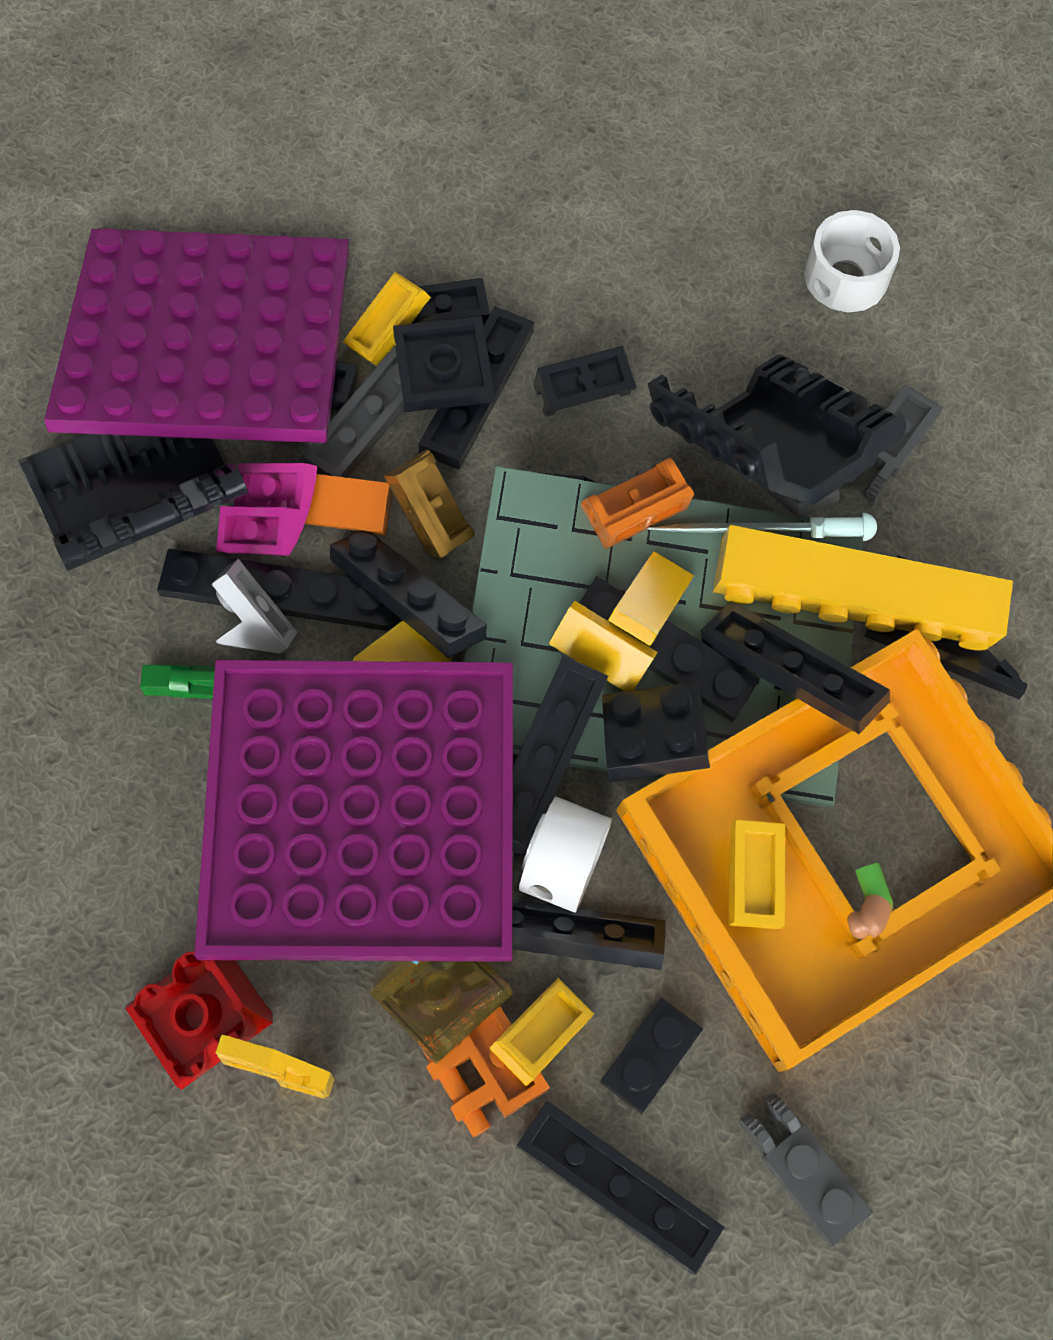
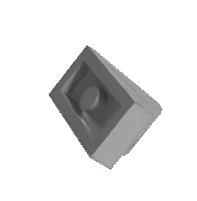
(259, 620)

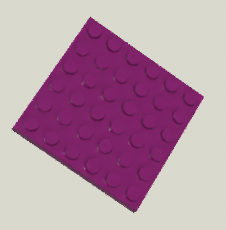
(202, 337)
(358, 812)

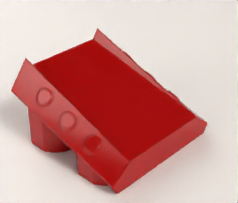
(191, 1011)

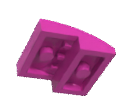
(272, 511)

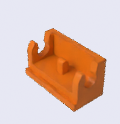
(638, 503)
(350, 504)

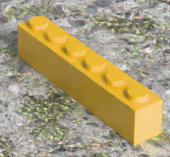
(862, 587)

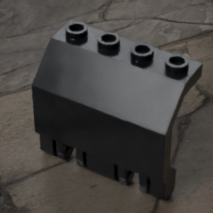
(786, 429)
(124, 488)

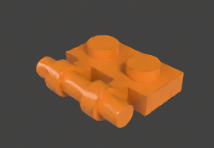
(499, 1081)

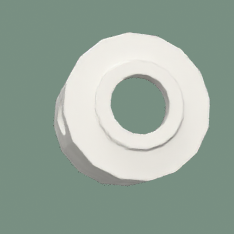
(847, 240)
(564, 853)

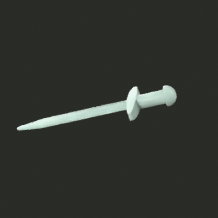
(818, 527)

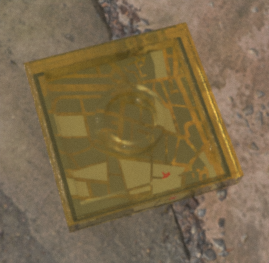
(440, 1001)

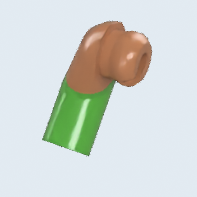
(876, 906)

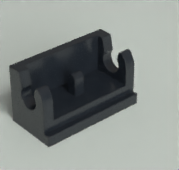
(584, 380)

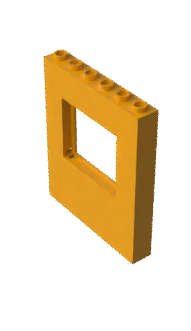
(813, 976)

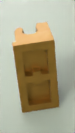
(429, 505)

